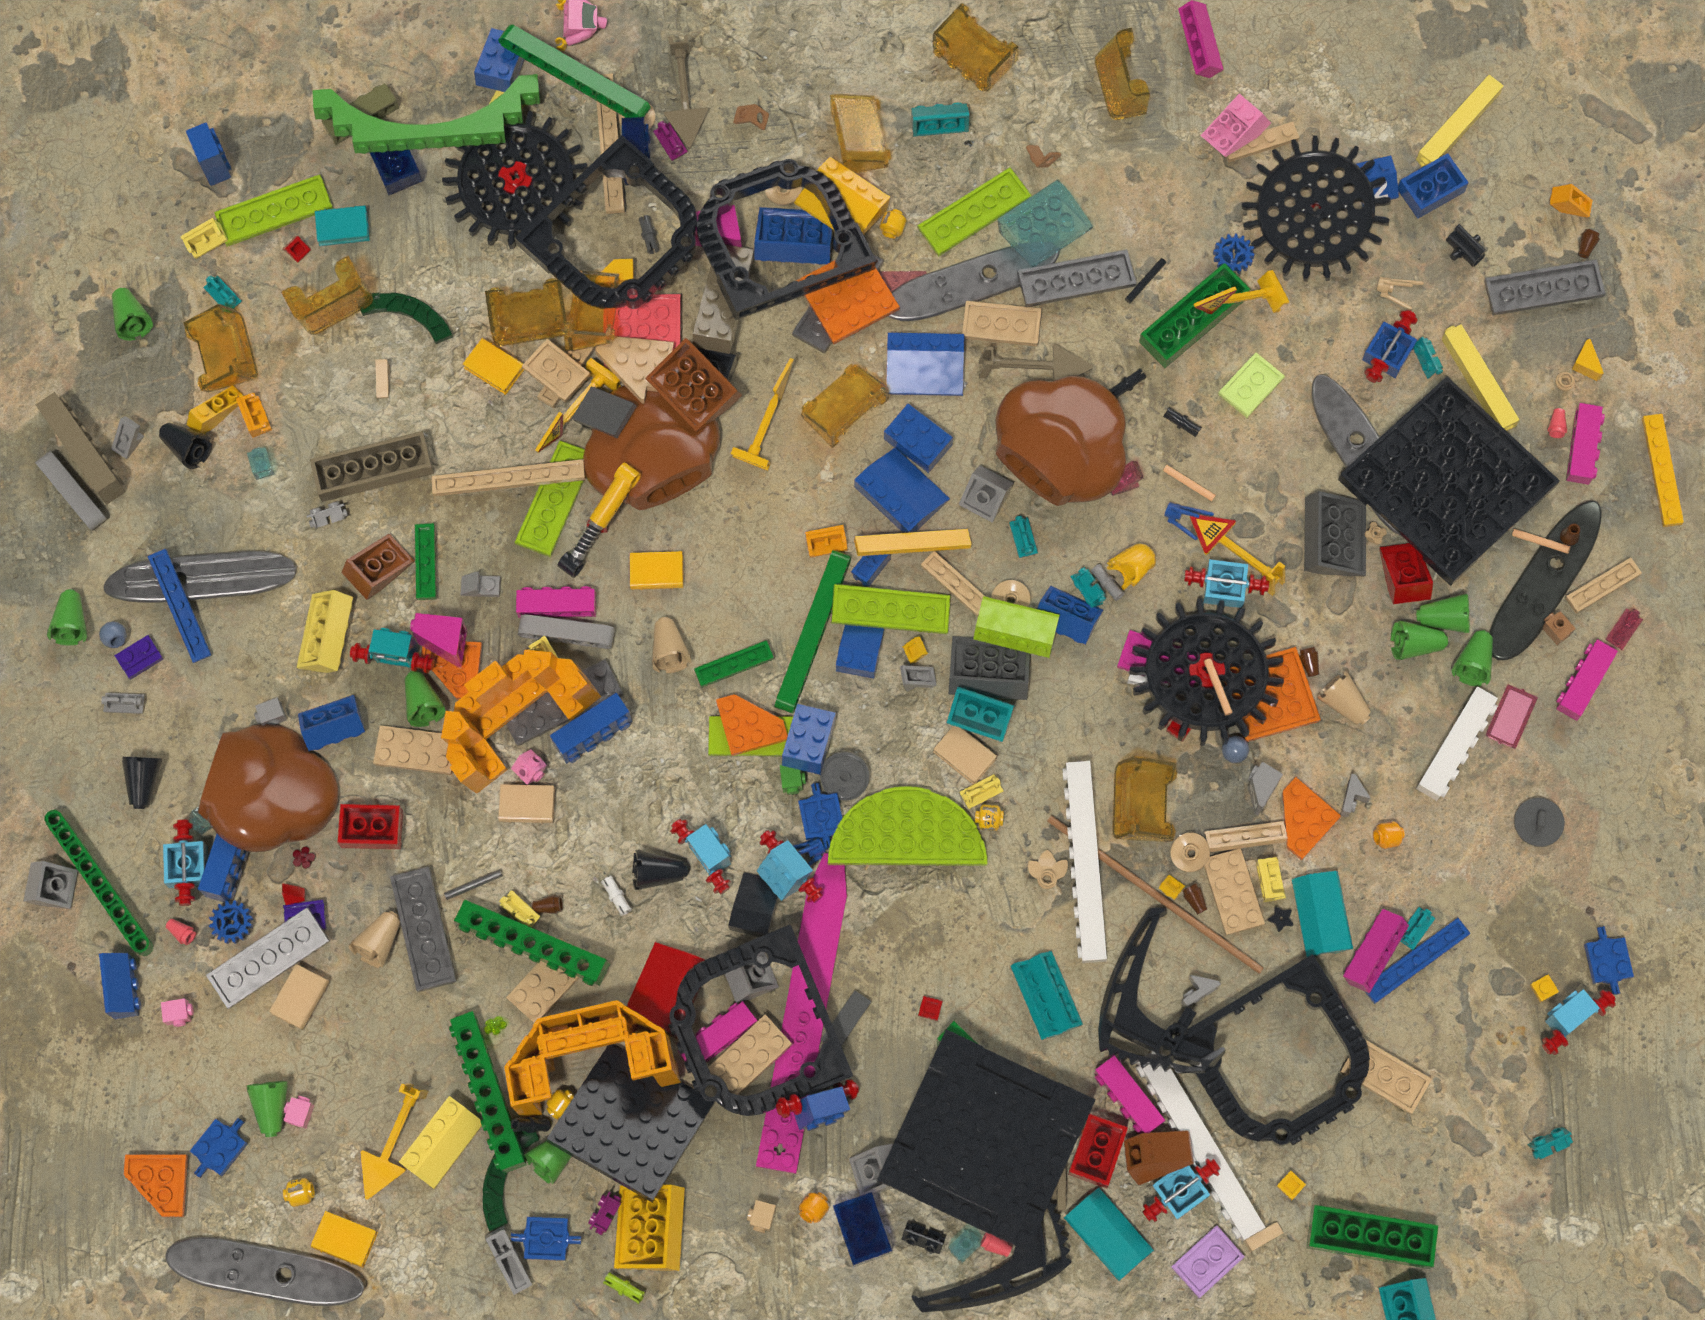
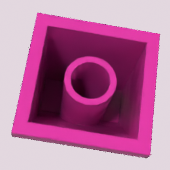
(727, 227)
(441, 635)

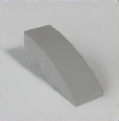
(508, 1260)

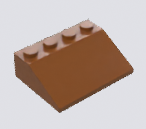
(693, 385)

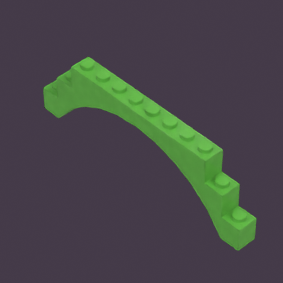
(478, 128)

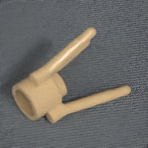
(1387, 284)

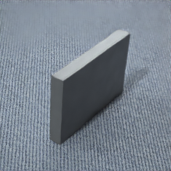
(604, 412)

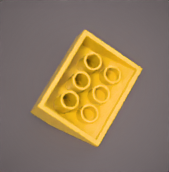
(863, 199)
(648, 1231)

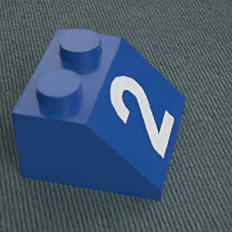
(1383, 168)

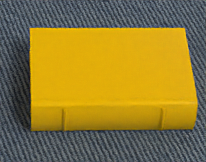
(493, 366)
(656, 570)
(344, 1239)

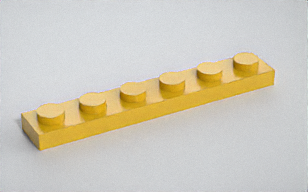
(1662, 470)

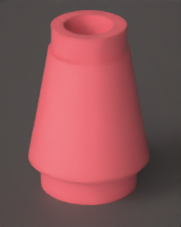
(1558, 426)
(182, 932)
(995, 1245)

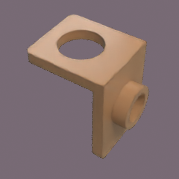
(749, 114)
(1039, 159)

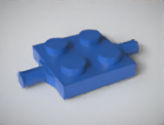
(820, 815)
(1608, 960)
(218, 1147)
(546, 1238)

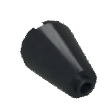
(186, 444)
(140, 779)
(656, 870)

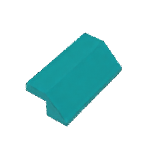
(1322, 913)
(1046, 995)
(1108, 1234)

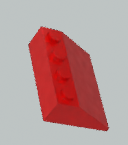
(659, 984)

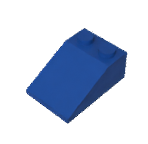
(859, 650)

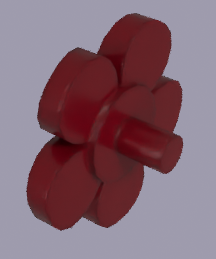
(303, 858)

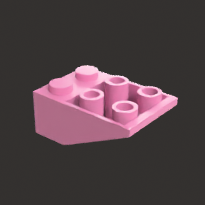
(1235, 126)

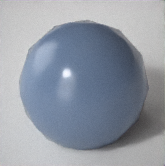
(113, 634)
(1236, 749)

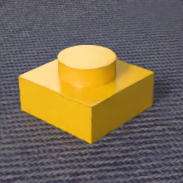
(915, 650)
(1171, 887)
(1544, 988)
(1291, 1185)

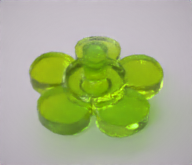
(495, 1026)

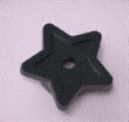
(1280, 924)

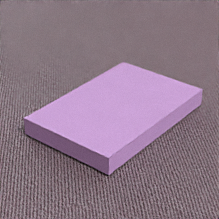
(1207, 1261)

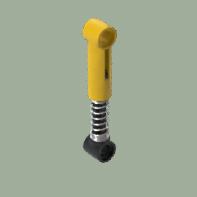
(624, 480)

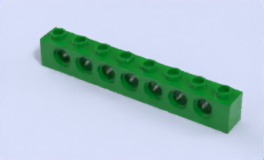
(470, 912)
(469, 1023)

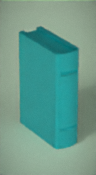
(342, 225)

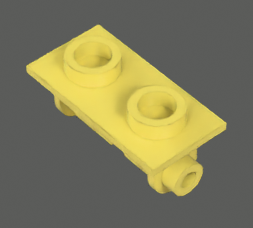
(981, 791)
(519, 909)

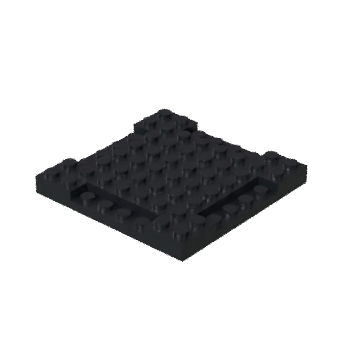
(1445, 464)
(986, 1140)

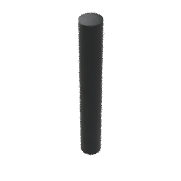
(1147, 278)

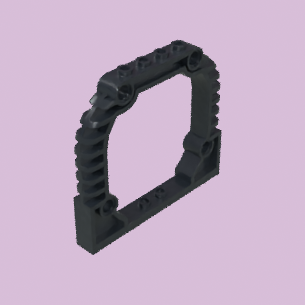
(617, 161)
(749, 297)
(781, 948)
(1303, 979)

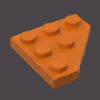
(453, 676)
(748, 725)
(1305, 818)
(160, 1181)

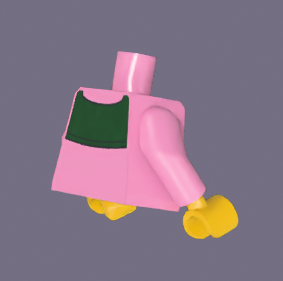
(579, 22)

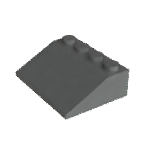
(1334, 535)
(988, 669)

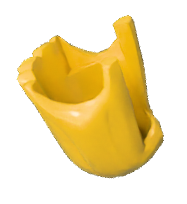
(1133, 563)

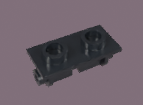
(931, 1242)

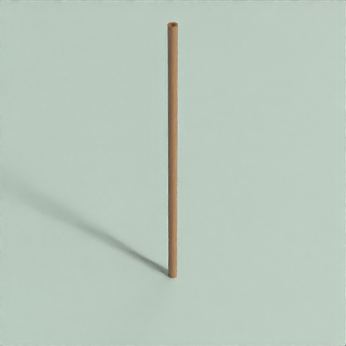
(1167, 903)

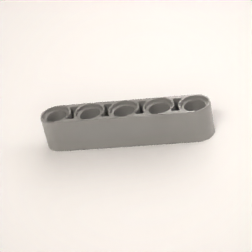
(70, 490)
(566, 631)

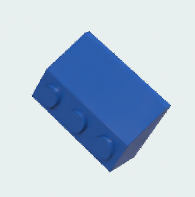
(1076, 616)
(331, 723)
(119, 985)

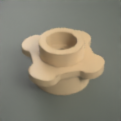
(1370, 535)

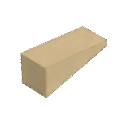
(382, 378)
(1263, 1237)

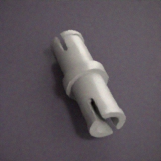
(1107, 582)

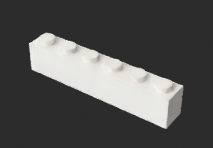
(1457, 743)

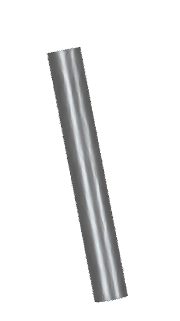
(473, 884)

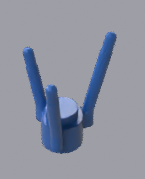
(1175, 511)
(813, 848)

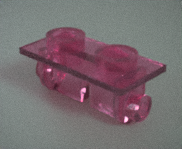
(1624, 628)

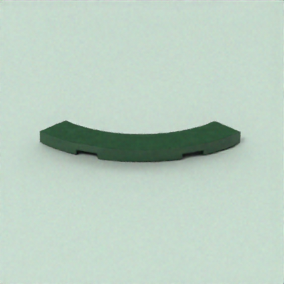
(411, 308)
(495, 1182)

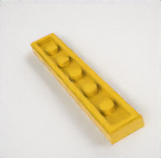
(912, 542)

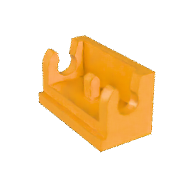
(253, 414)
(825, 540)

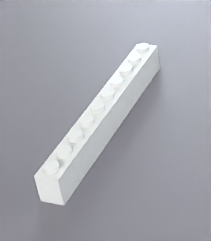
(1085, 862)
(1184, 1117)

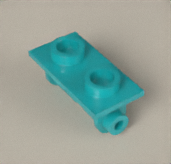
(221, 292)
(1424, 352)
(1023, 537)
(1093, 595)
(1418, 925)
(1542, 1144)

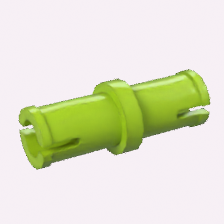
(624, 1288)

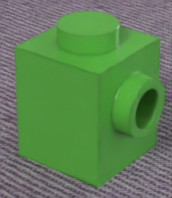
(792, 780)

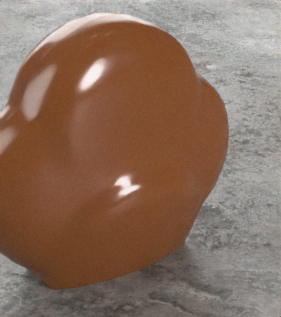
(1063, 438)
(658, 446)
(267, 789)

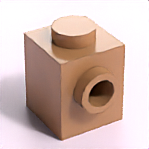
(1558, 627)

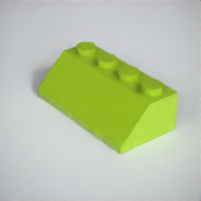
(1016, 627)

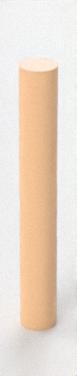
(1189, 483)
(1541, 541)
(1218, 687)

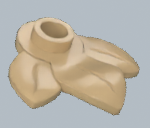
(1049, 868)

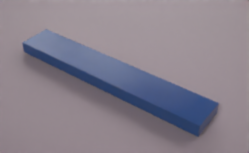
(179, 605)
(1418, 959)

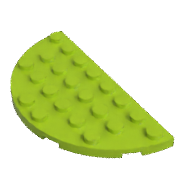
(907, 829)

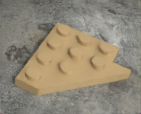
(634, 360)

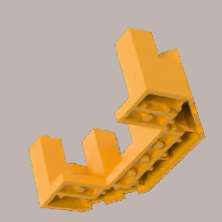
(498, 697)
(580, 1030)

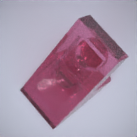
(1130, 478)

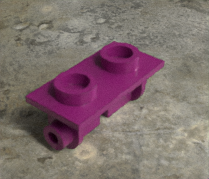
(669, 140)
(608, 1205)

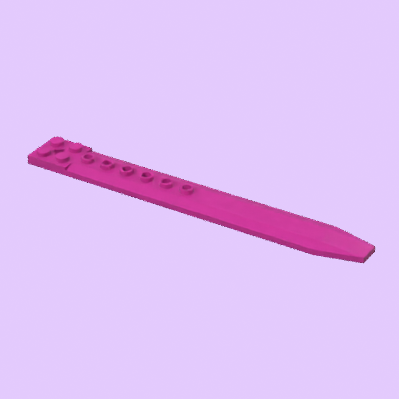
(819, 945)

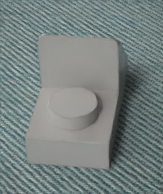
(126, 437)
(480, 586)
(917, 677)
(1354, 791)
(1203, 986)

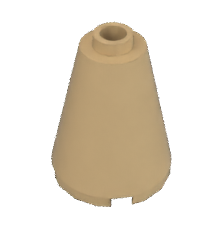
(668, 647)
(1345, 699)
(376, 939)

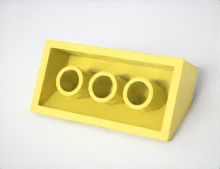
(325, 631)
(441, 1142)

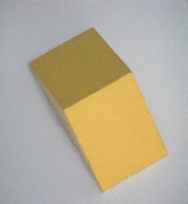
(1588, 362)

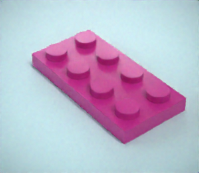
(1128, 659)

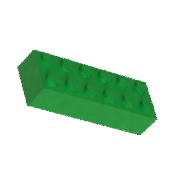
(1184, 323)
(1372, 1237)

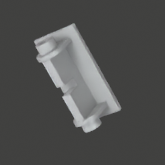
(319, 516)
(123, 703)

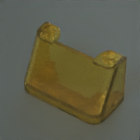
(1122, 96)
(859, 132)
(588, 324)
(222, 347)
(844, 403)
(1142, 799)

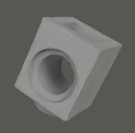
(270, 712)

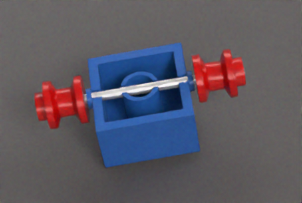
(1390, 347)
(819, 1107)

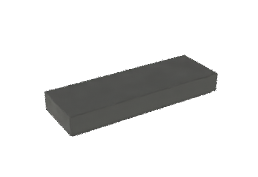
(849, 1017)

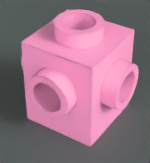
(529, 767)

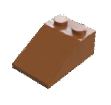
(376, 566)

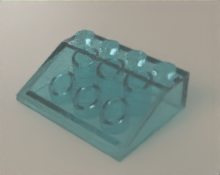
(1044, 223)

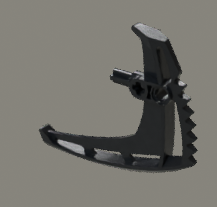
(1139, 1029)
(1020, 1264)

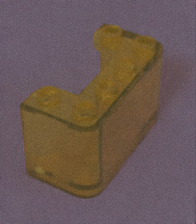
(973, 49)
(331, 303)
(527, 315)

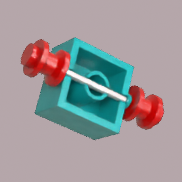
(393, 649)

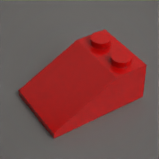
(1406, 574)

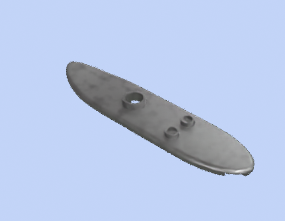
(962, 282)
(1340, 419)
(207, 576)
(254, 1271)

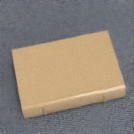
(965, 754)
(526, 803)
(299, 997)

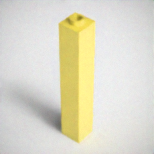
(1460, 121)
(1479, 377)

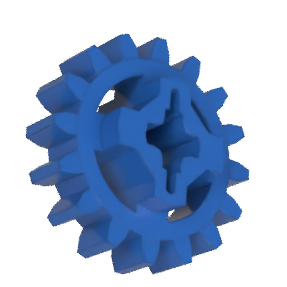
(1242, 252)
(235, 915)

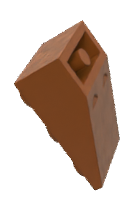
(1157, 1154)

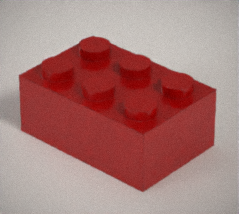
(370, 826)
(1098, 1151)

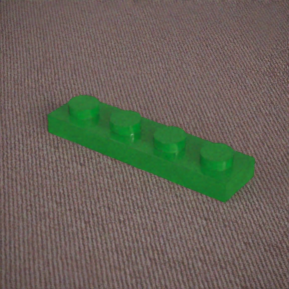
(425, 561)
(734, 664)

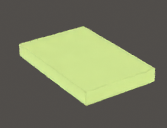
(1251, 385)

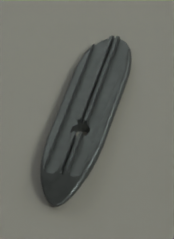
(1541, 586)

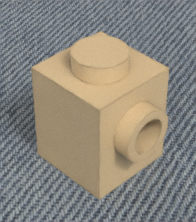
(761, 1216)

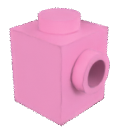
(177, 1012)
(298, 1112)

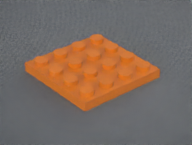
(851, 303)
(1295, 703)

